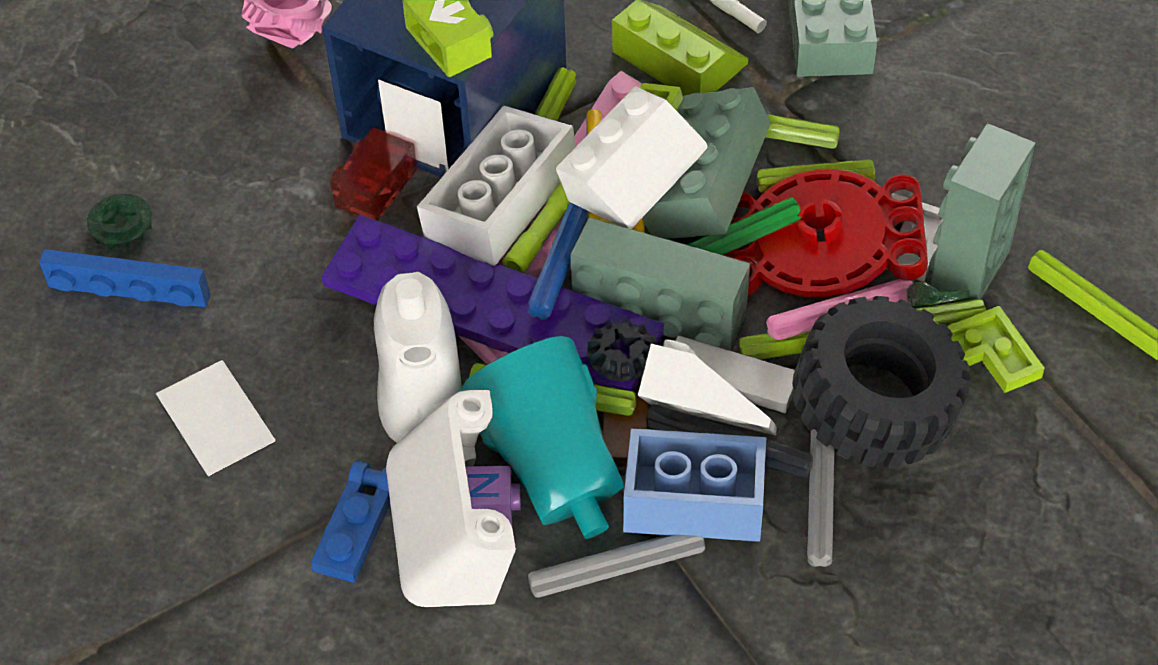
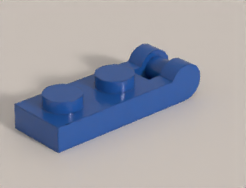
(353, 524)

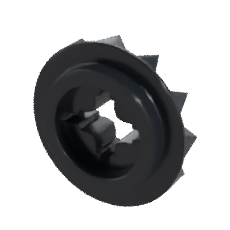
(611, 362)

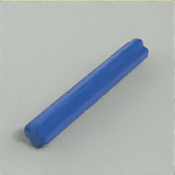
(557, 262)

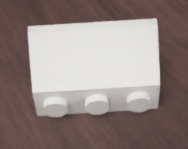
(630, 159)

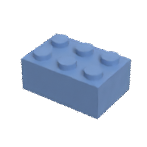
(694, 484)

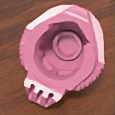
(286, 20)

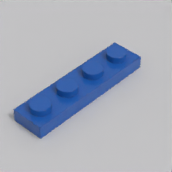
(125, 278)

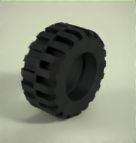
(866, 422)

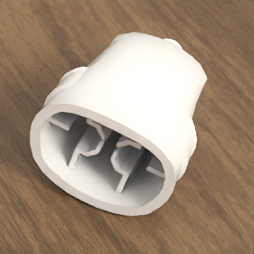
(414, 353)

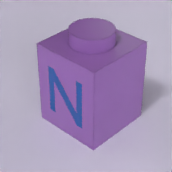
(493, 489)

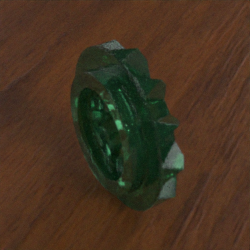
(103, 217)

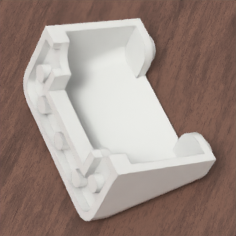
(443, 544)

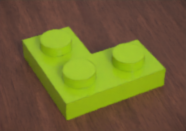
(998, 344)

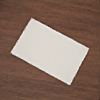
(416, 121)
(215, 417)

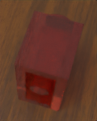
(373, 174)

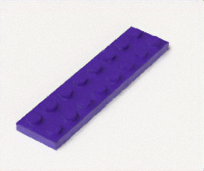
(483, 299)

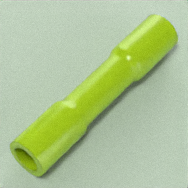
(532, 240)

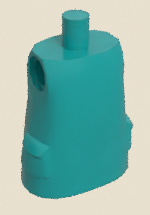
(550, 431)

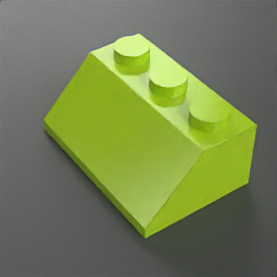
(673, 49)

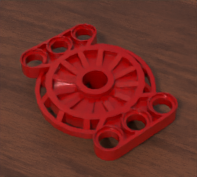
(856, 231)

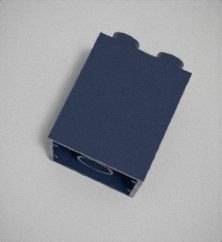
(371, 44)

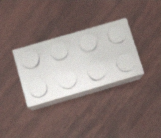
(496, 185)

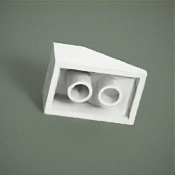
(688, 385)

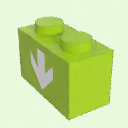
(449, 32)

